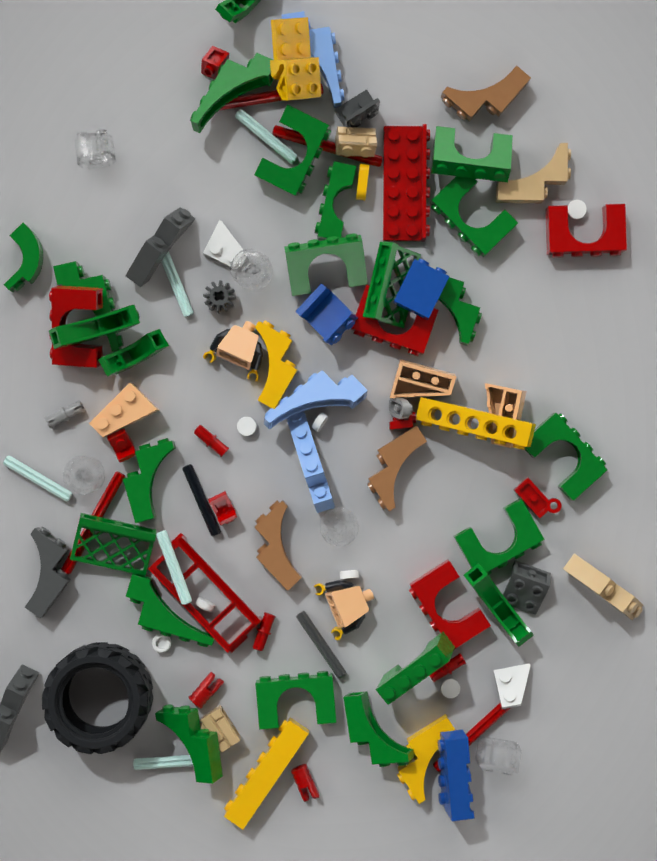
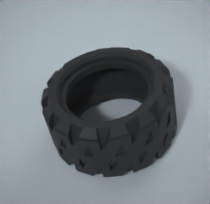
(73, 730)

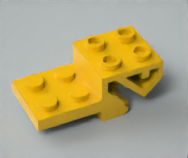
(292, 61)

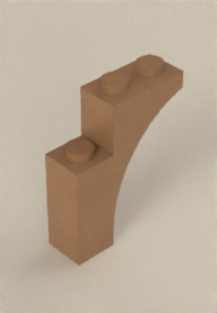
(495, 97)
(393, 455)
(274, 555)

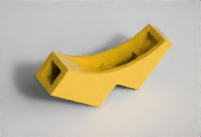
(280, 372)
(424, 745)

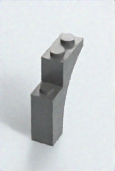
(158, 246)
(51, 580)
(13, 700)

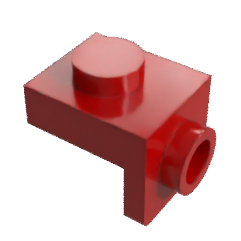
(223, 508)

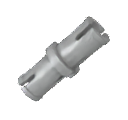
(64, 414)

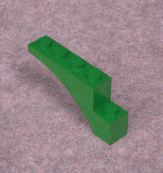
(230, 83)
(71, 275)
(159, 616)

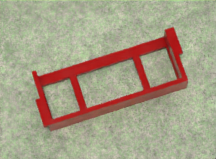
(235, 600)

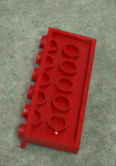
(405, 183)

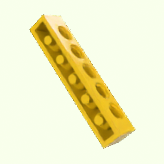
(428, 407)

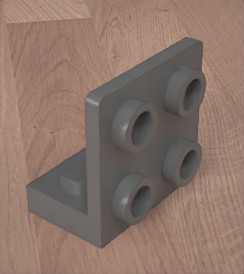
(358, 109)
(527, 587)

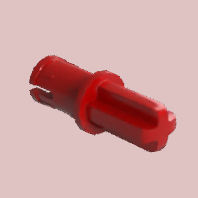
(211, 440)
(263, 631)
(452, 665)

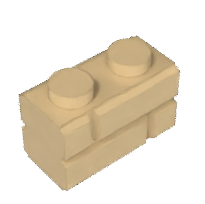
(355, 141)
(219, 722)

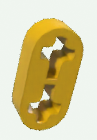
(362, 182)

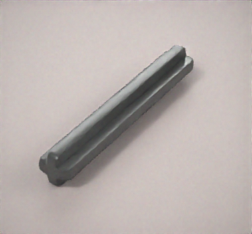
(321, 644)

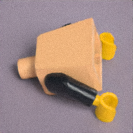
(238, 347)
(347, 604)

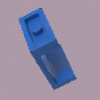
(421, 288)
(327, 314)

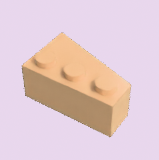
(420, 380)
(506, 403)
(123, 411)

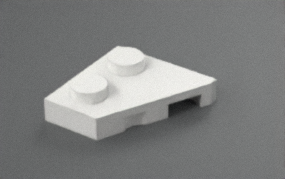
(222, 245)
(511, 684)

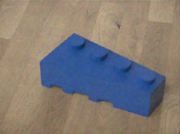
(455, 775)

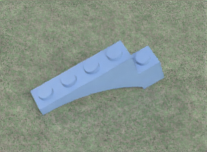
(322, 46)
(316, 393)
(310, 462)

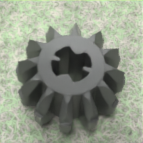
(218, 290)

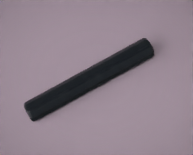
(201, 500)

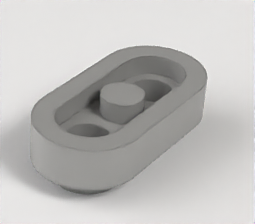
(400, 408)

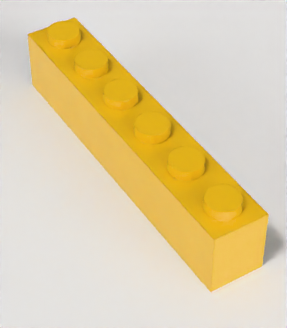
(266, 772)

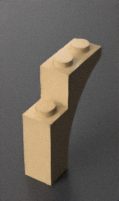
(532, 188)
(604, 587)

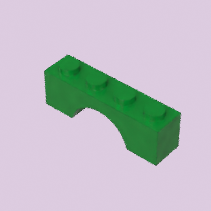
(341, 179)

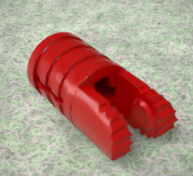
(203, 692)
(304, 780)

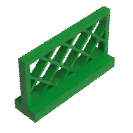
(381, 281)
(113, 528)

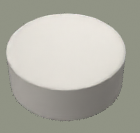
(576, 209)
(319, 422)
(246, 426)
(349, 574)
(205, 604)
(161, 643)
(450, 688)

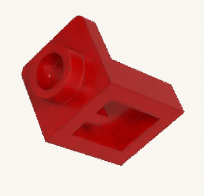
(212, 61)
(401, 423)
(122, 445)

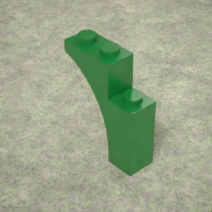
(463, 313)
(94, 327)
(140, 485)
(498, 605)
(365, 729)
(199, 742)

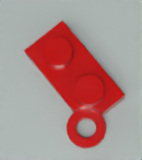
(535, 498)

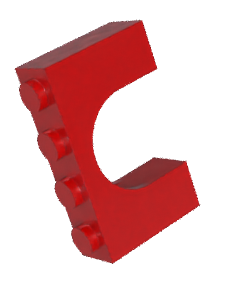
(561, 242)
(63, 301)
(413, 340)
(426, 590)

